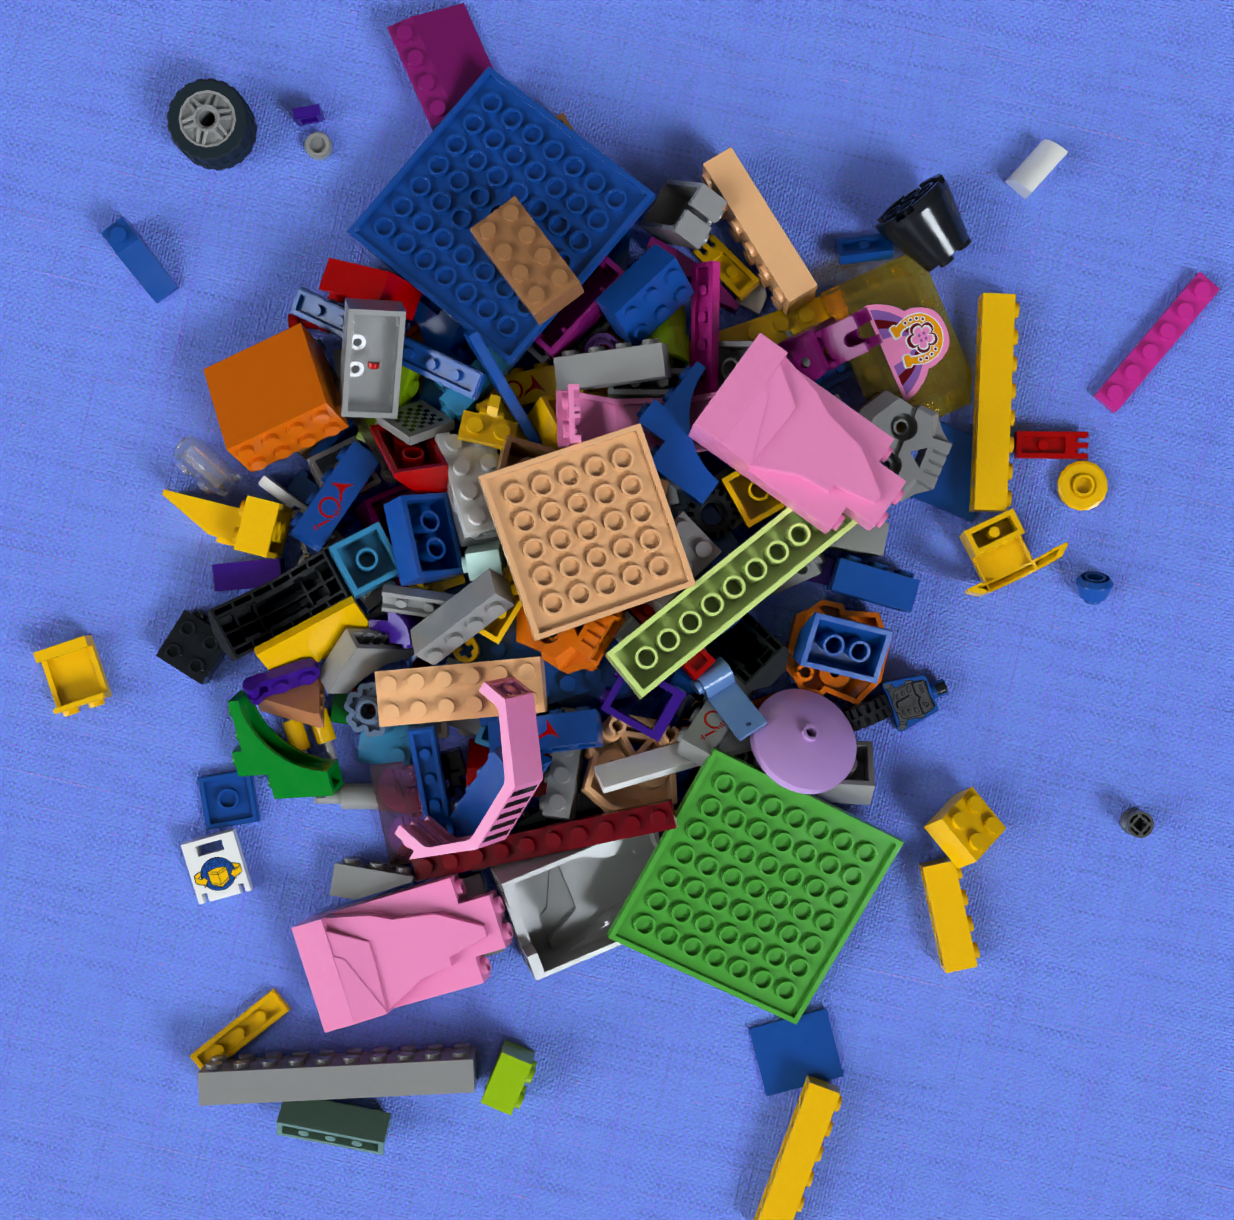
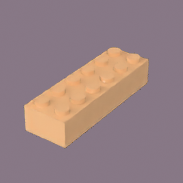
(759, 233)
(452, 690)

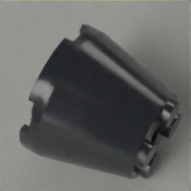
(926, 224)

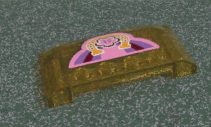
(919, 346)

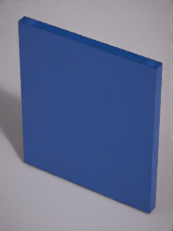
(953, 483)
(793, 1051)

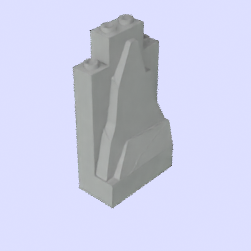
(569, 900)

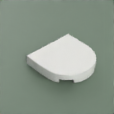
(281, 493)

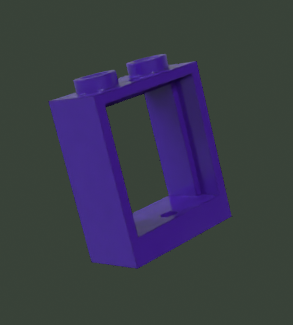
(663, 719)

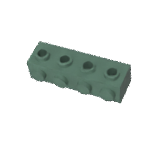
(335, 1124)

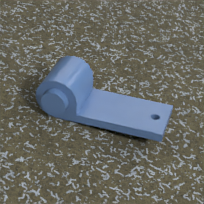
(728, 699)

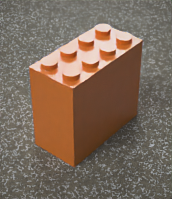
(275, 398)

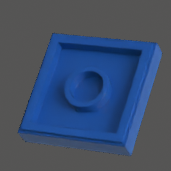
(228, 799)

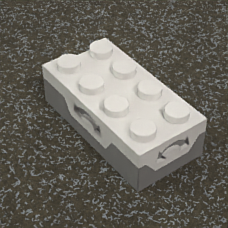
(466, 498)

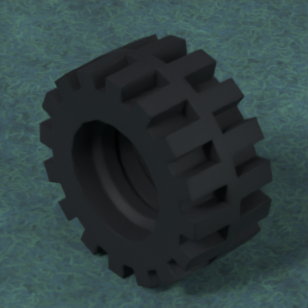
(868, 712)

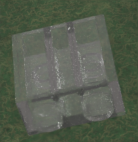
(206, 465)

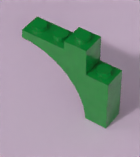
(265, 753)

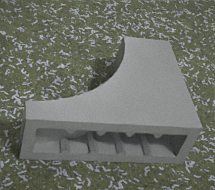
(357, 656)

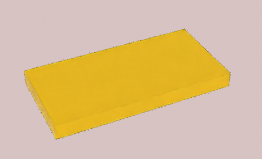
(312, 637)

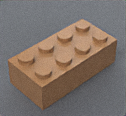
(527, 260)

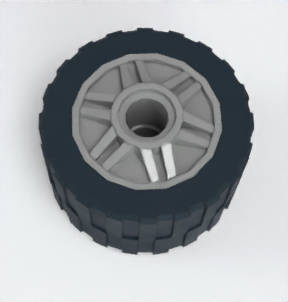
(211, 124)

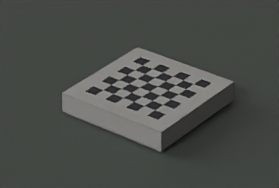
(417, 423)

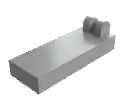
(411, 600)

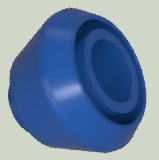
(1094, 587)

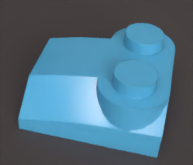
(387, 748)

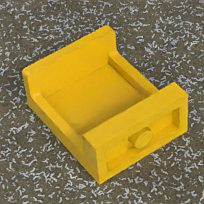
(74, 675)

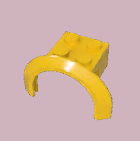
(1001, 553)

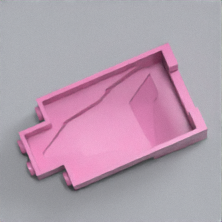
(799, 442)
(399, 949)

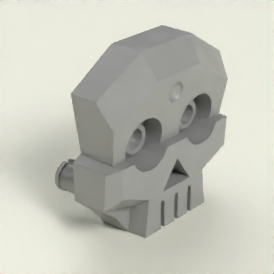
(920, 432)

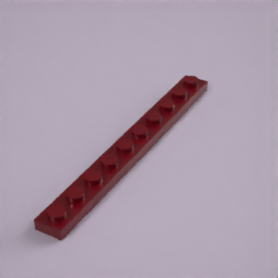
(554, 839)

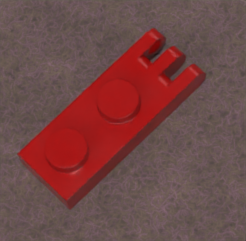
(1049, 445)

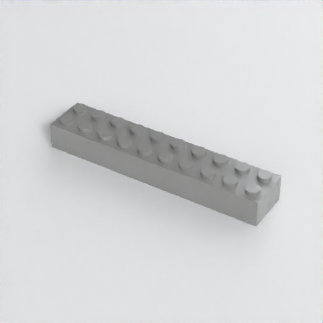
(338, 1074)

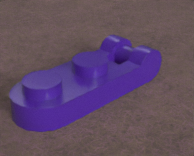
(280, 680)

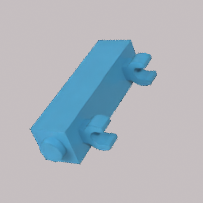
(455, 403)

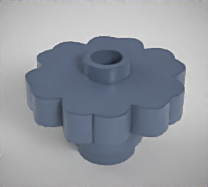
(358, 708)

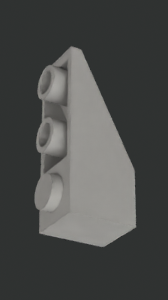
(360, 880)

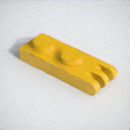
(733, 272)

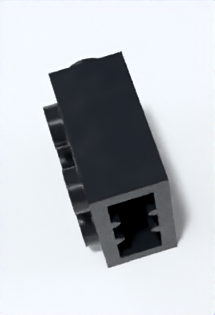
(192, 647)

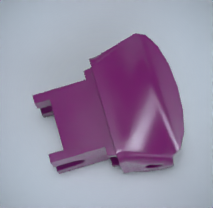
(829, 344)

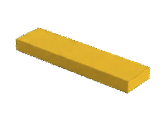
(243, 1028)

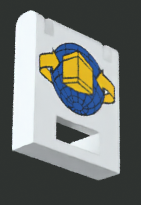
(218, 871)

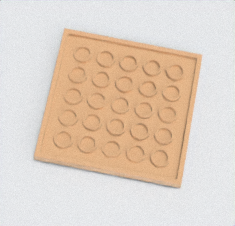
(586, 531)

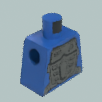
(912, 698)

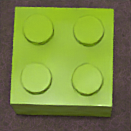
(507, 1080)

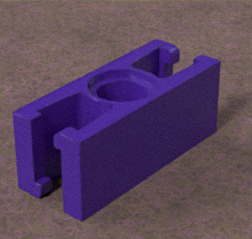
(246, 574)

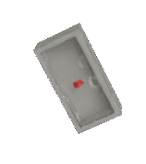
(371, 358)

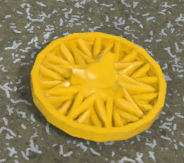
(1082, 485)

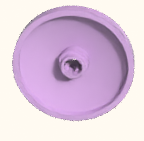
(805, 742)

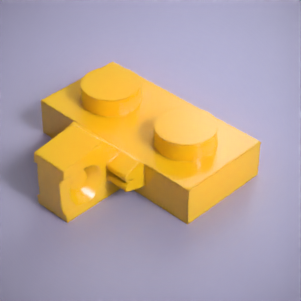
(487, 426)

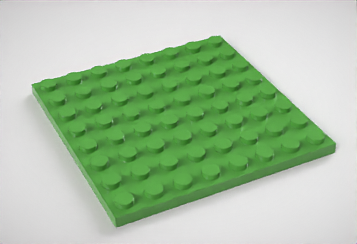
(754, 887)

